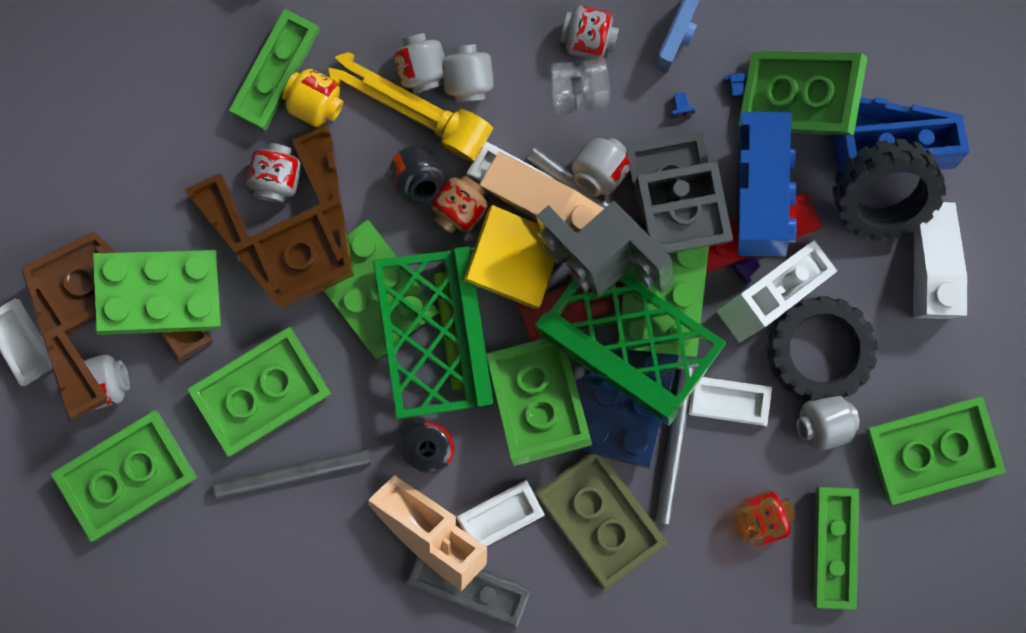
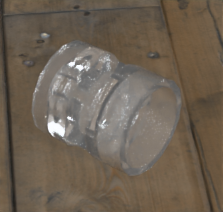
(593, 86)

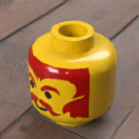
(312, 97)

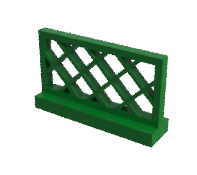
(466, 326)
(618, 371)

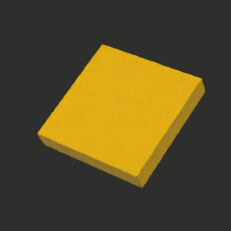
(510, 259)

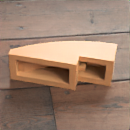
(429, 532)

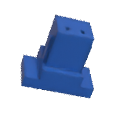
(736, 83)
(682, 106)

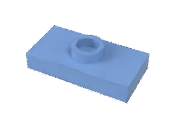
(679, 33)

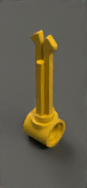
(459, 131)

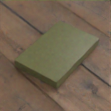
(601, 519)

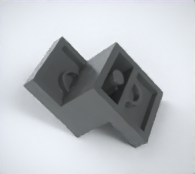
(679, 193)
(605, 250)

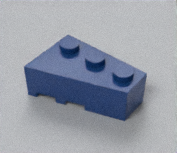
(935, 129)
(765, 184)

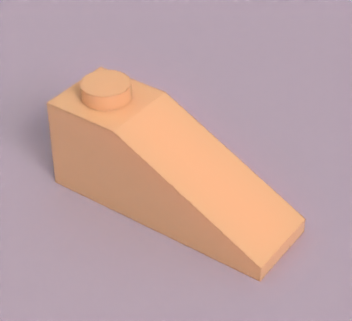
(533, 191)

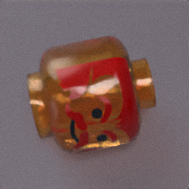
(764, 518)

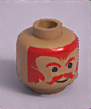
(459, 205)

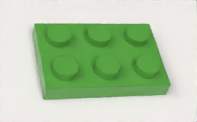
(814, 86)
(156, 292)
(684, 294)
(358, 296)
(259, 392)
(538, 401)
(935, 450)
(124, 476)

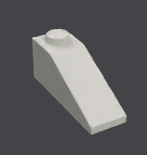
(939, 267)
(776, 291)

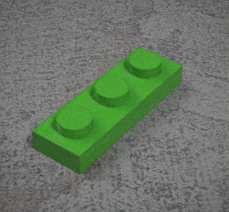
(275, 65)
(836, 548)

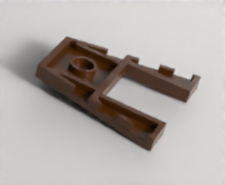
(301, 252)
(64, 302)

